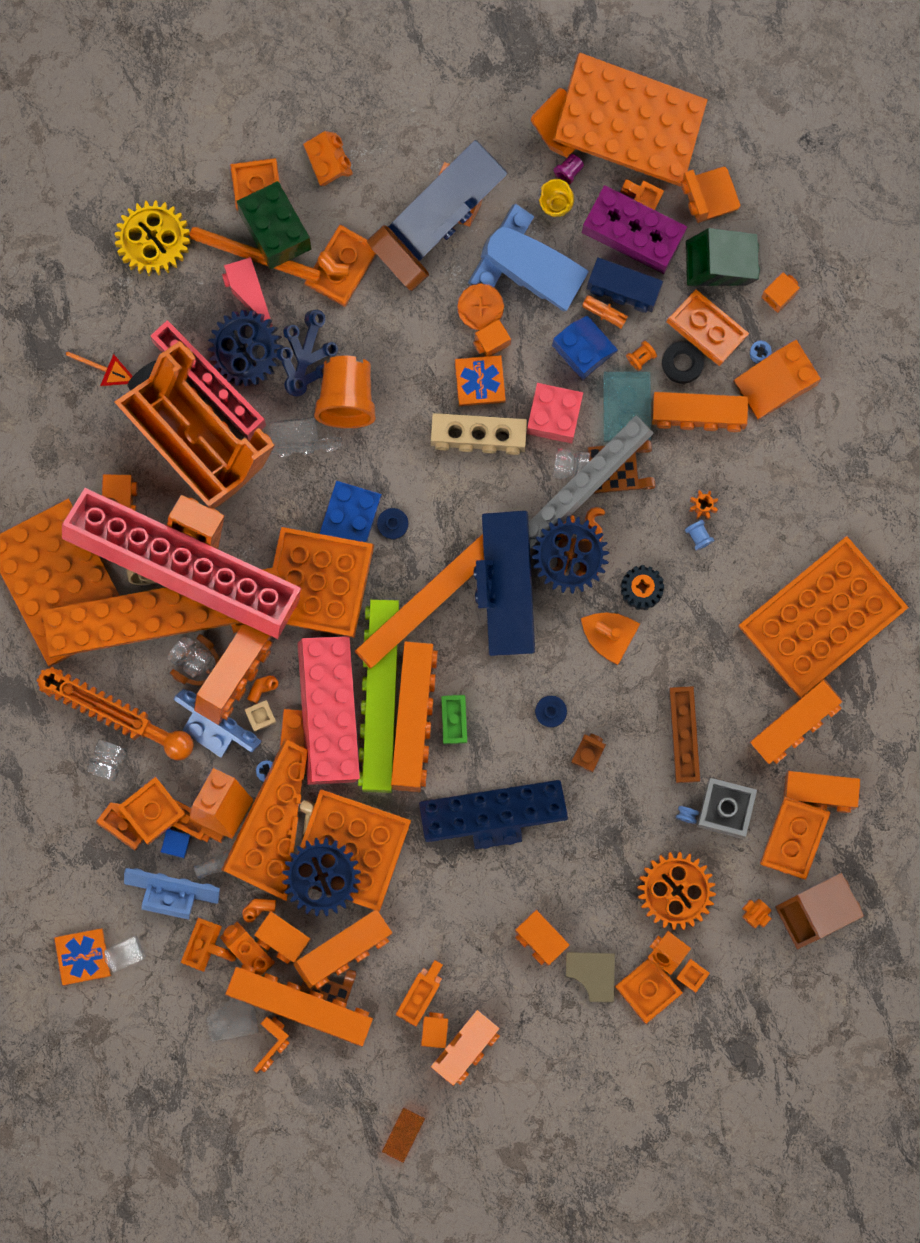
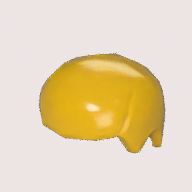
(556, 198)

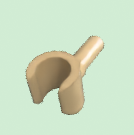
(307, 808)

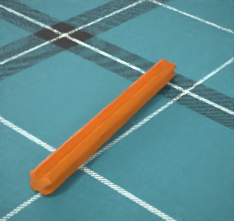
(248, 251)

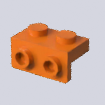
(328, 157)

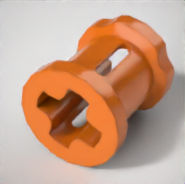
(634, 360)

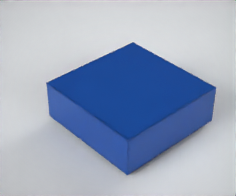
(175, 843)

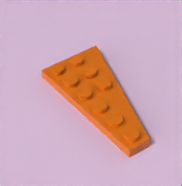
(271, 825)

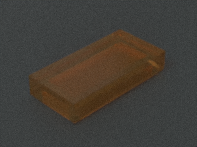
(403, 1135)

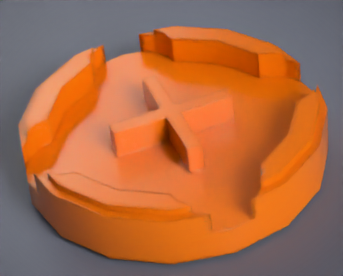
(480, 306)

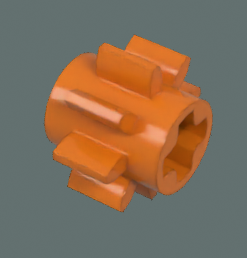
(697, 503)
(756, 913)

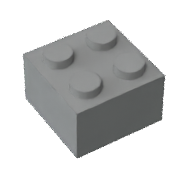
(726, 808)

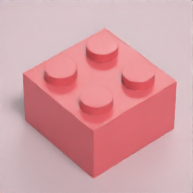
(554, 413)

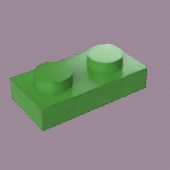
(454, 719)

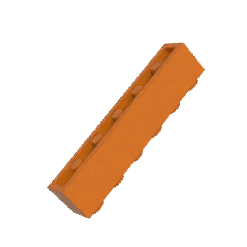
(299, 1006)

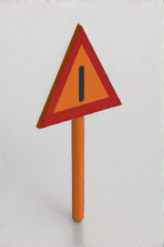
(115, 373)

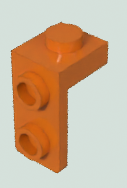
(246, 948)
(275, 1027)

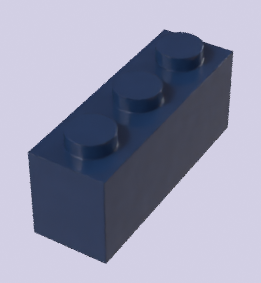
(624, 285)

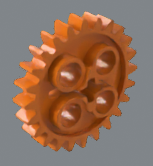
(659, 905)

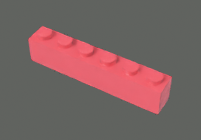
(213, 384)

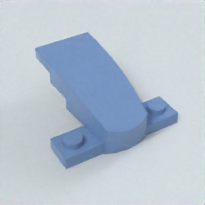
(528, 262)

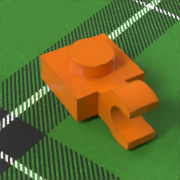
(645, 194)

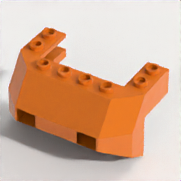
(190, 432)

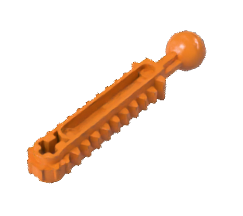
(176, 744)

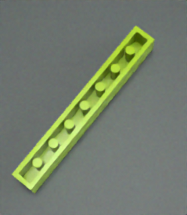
(378, 707)

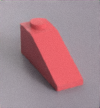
(245, 286)

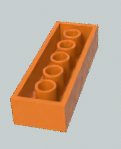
(412, 717)

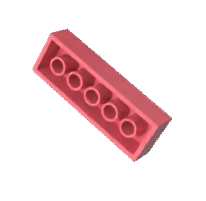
(328, 710)

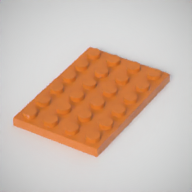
(630, 119)
(49, 571)
(823, 617)

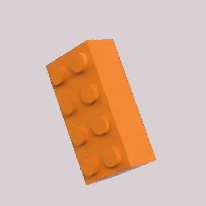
(232, 673)

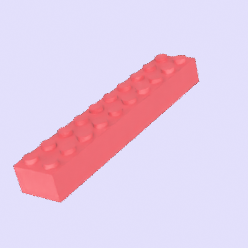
(181, 563)

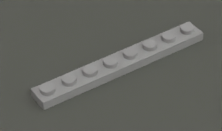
(589, 478)

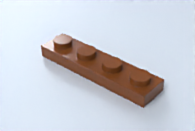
(684, 734)

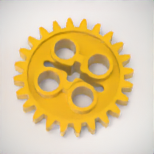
(169, 226)

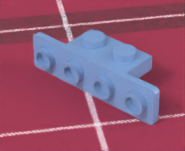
(211, 735)
(169, 894)

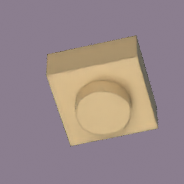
(260, 716)

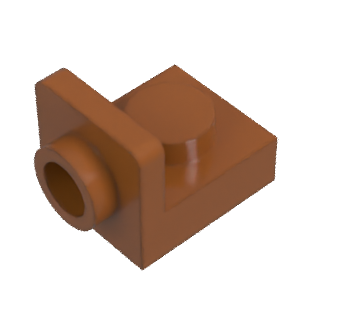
(589, 752)

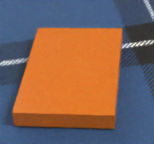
(345, 248)
(707, 327)
(795, 838)

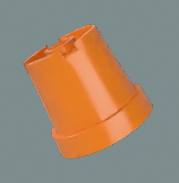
(345, 394)

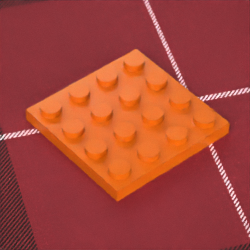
(330, 579)
(368, 833)

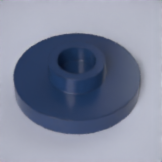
(392, 523)
(551, 711)

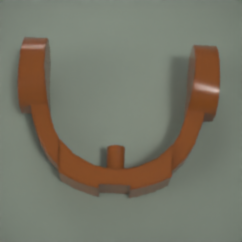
(181, 678)

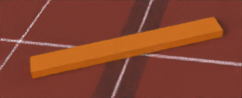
(421, 605)

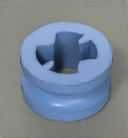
(767, 350)
(260, 766)
(687, 814)

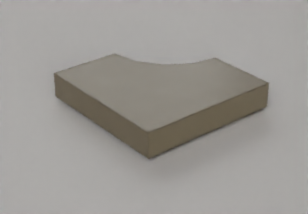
(594, 972)

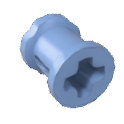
(699, 535)

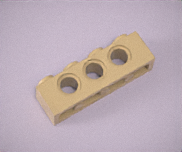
(489, 425)

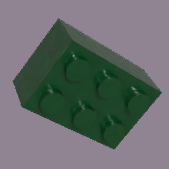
(274, 225)

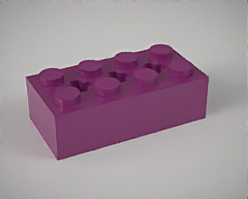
(636, 244)

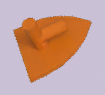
(609, 634)

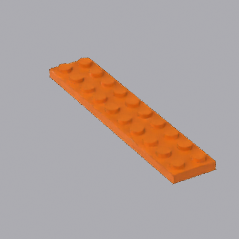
(128, 620)

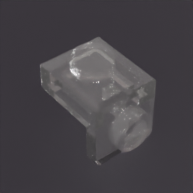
(124, 954)

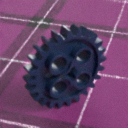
(261, 336)
(549, 550)
(342, 868)

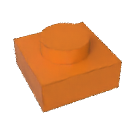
(692, 975)

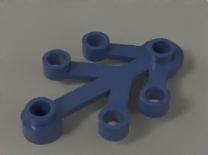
(303, 354)

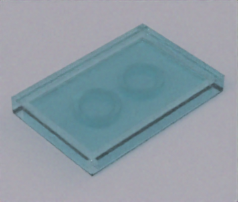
(624, 398)

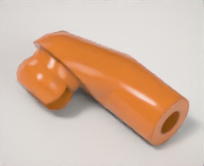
(260, 686)

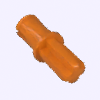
(605, 311)

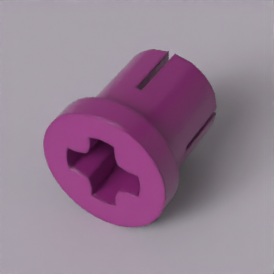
(569, 168)

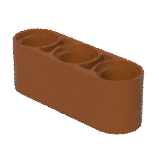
(398, 257)

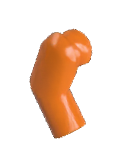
(330, 266)
(256, 906)

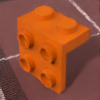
(546, 121)
(710, 193)

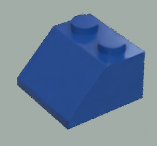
(583, 346)

